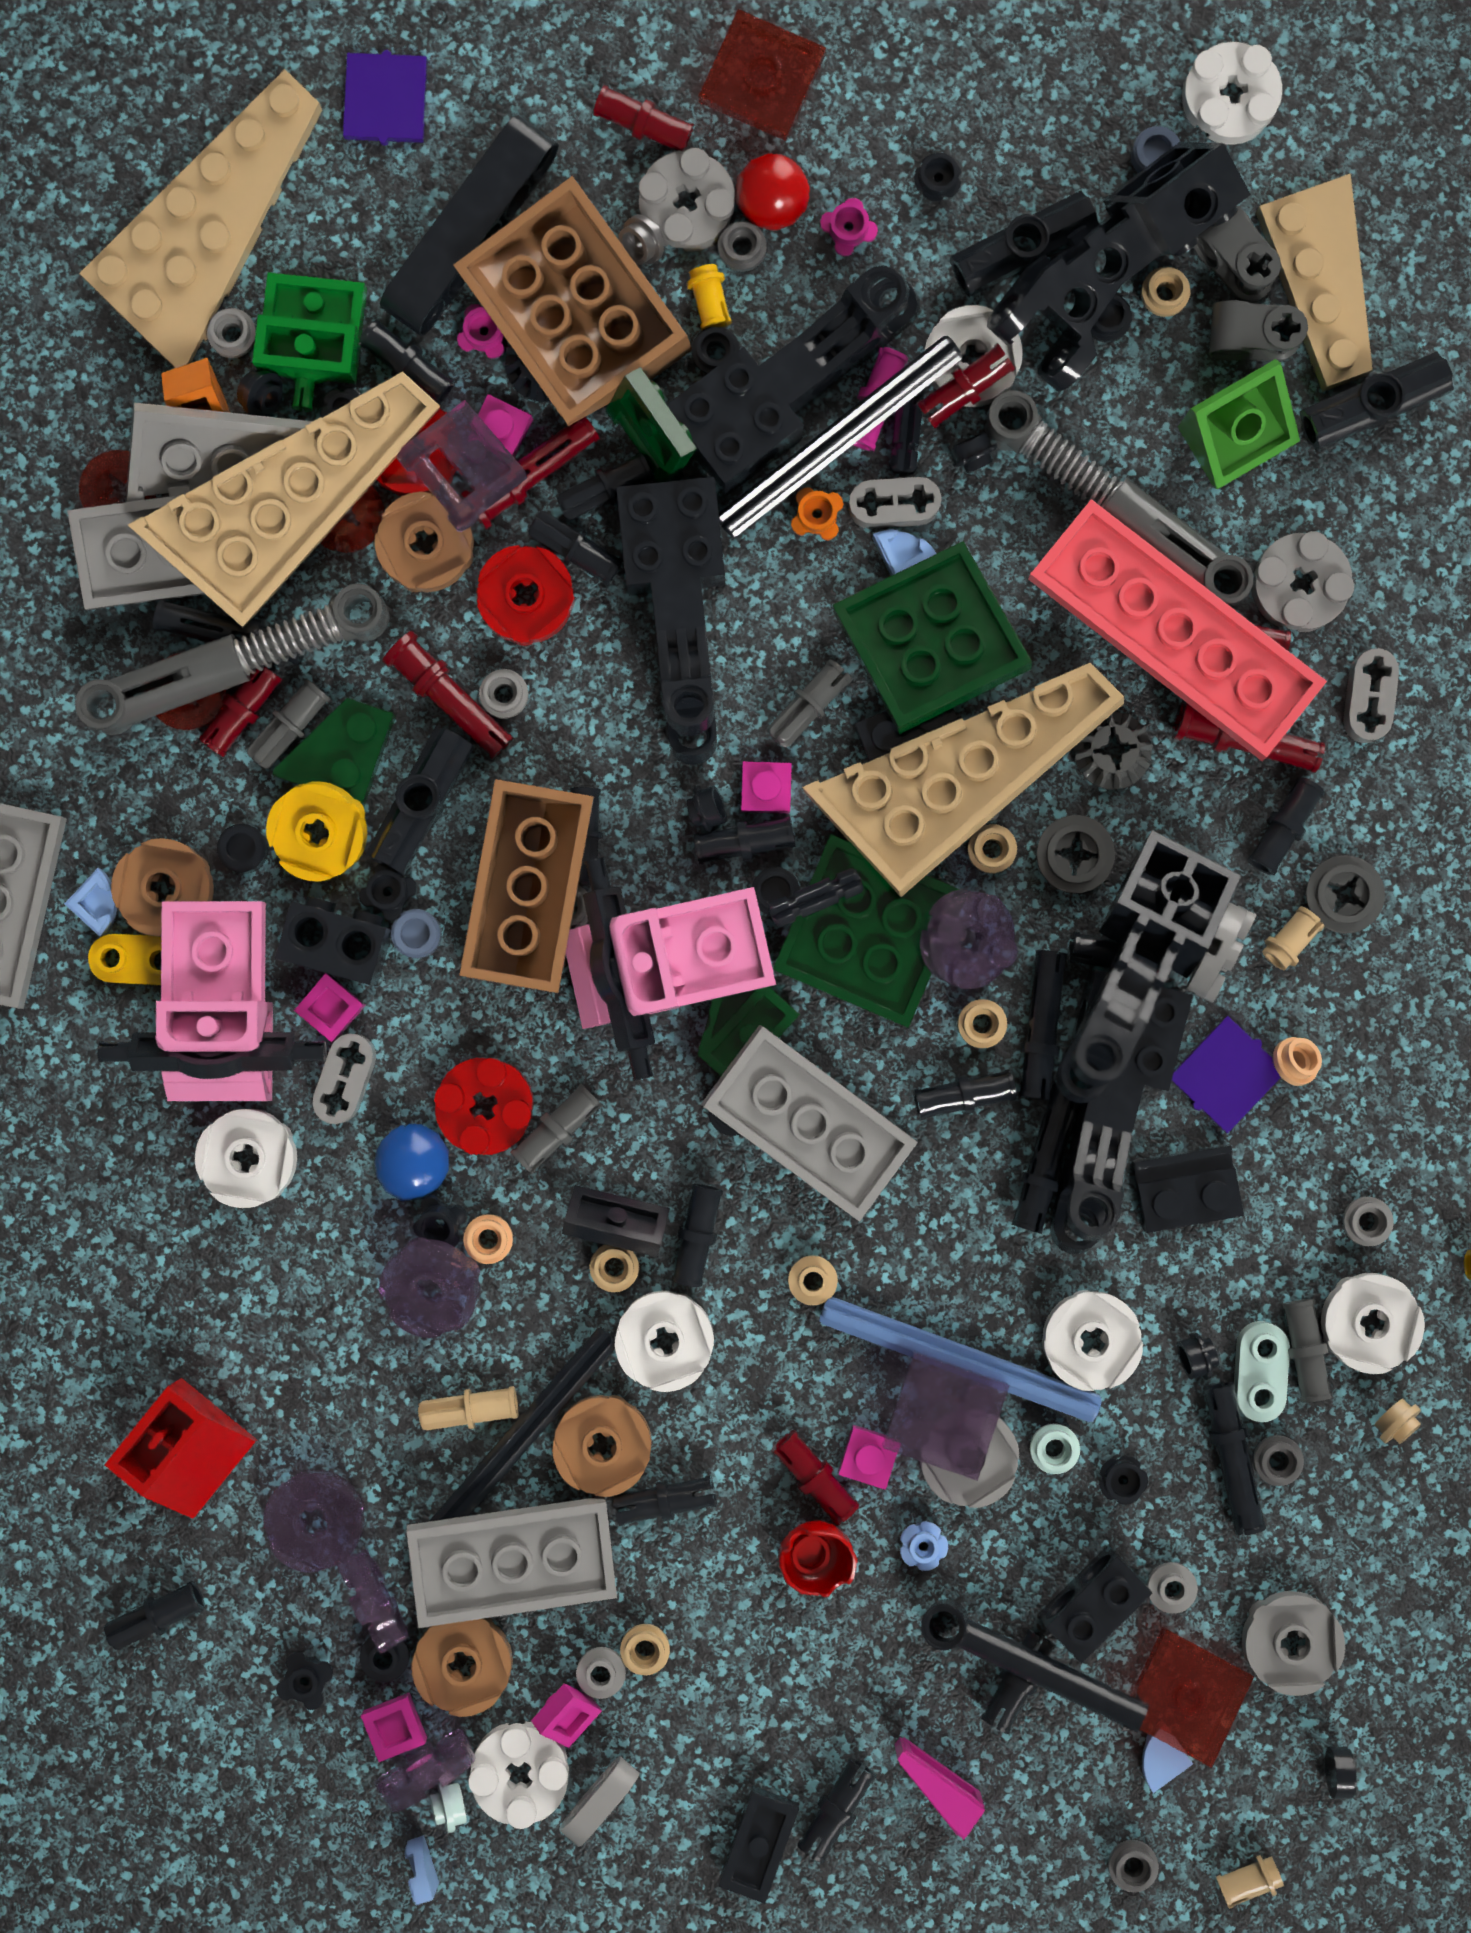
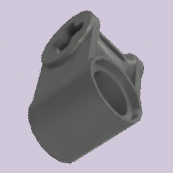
(1239, 248)
(1247, 331)

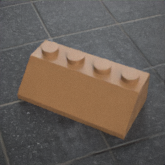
(526, 886)

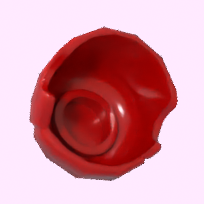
(772, 191)
(817, 1558)

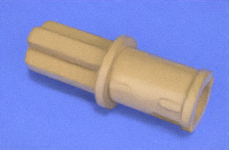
(468, 1409)

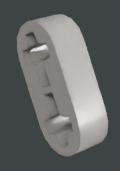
(894, 491)
(1382, 698)
(333, 1073)
(599, 1801)

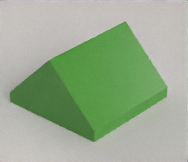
(1242, 425)

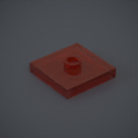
(762, 75)
(1190, 1696)

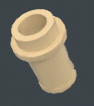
(1292, 939)
(1250, 1881)

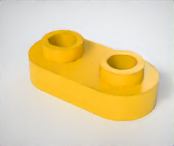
(135, 961)

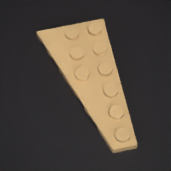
(196, 235)
(273, 509)
(947, 784)

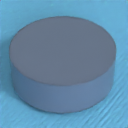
(1151, 145)
(416, 933)

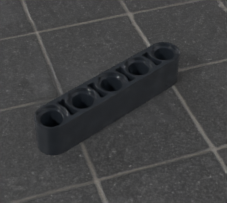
(474, 214)

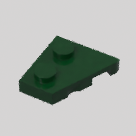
(341, 750)
(736, 1018)

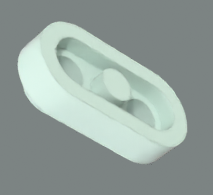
(1260, 1372)

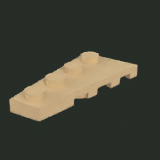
(1323, 276)

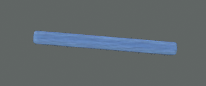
(907, 1338)

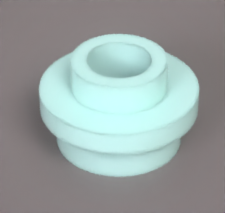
(1061, 1462)
(448, 1806)

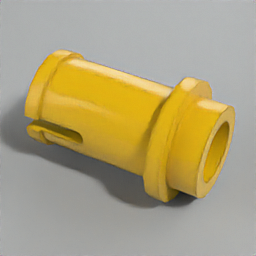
(709, 296)

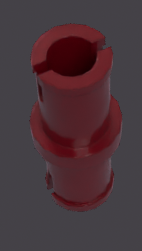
(643, 119)
(966, 385)
(239, 710)
(815, 1477)

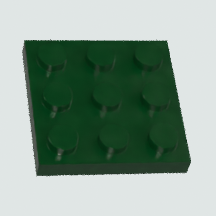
(932, 637)
(864, 944)

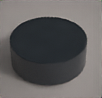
(242, 848)
(1340, 1772)

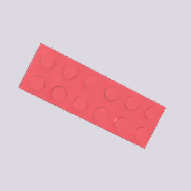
(1177, 630)

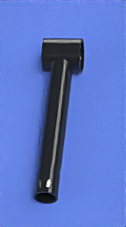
(1035, 1667)

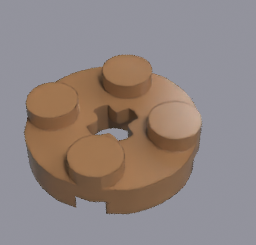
(418, 570)
(146, 865)
(591, 1471)
(450, 1689)

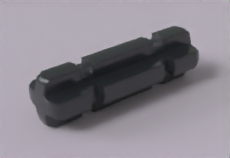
(906, 437)
(815, 897)

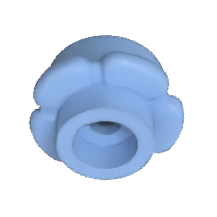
(918, 1533)

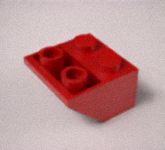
(180, 1450)

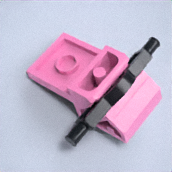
(661, 959)
(212, 1014)

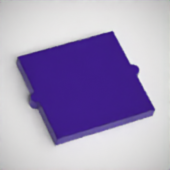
(385, 97)
(1226, 1074)

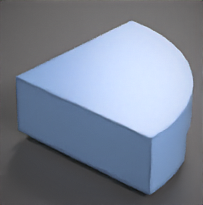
(901, 549)
(94, 903)
(1162, 1763)
(425, 1879)

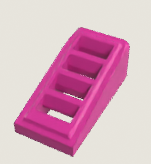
(950, 1795)

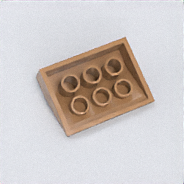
(572, 302)

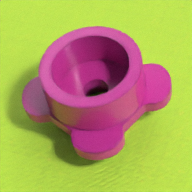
(848, 212)
(470, 337)

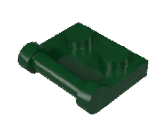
(651, 426)

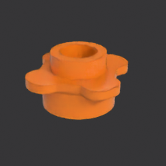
(812, 500)

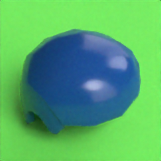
(411, 1162)

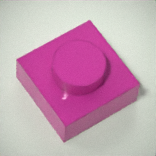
(506, 422)
(766, 787)
(329, 1007)
(866, 1458)
(566, 1715)
(394, 1727)

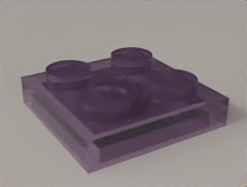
(945, 1415)

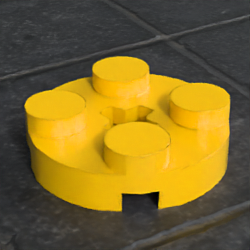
(293, 844)

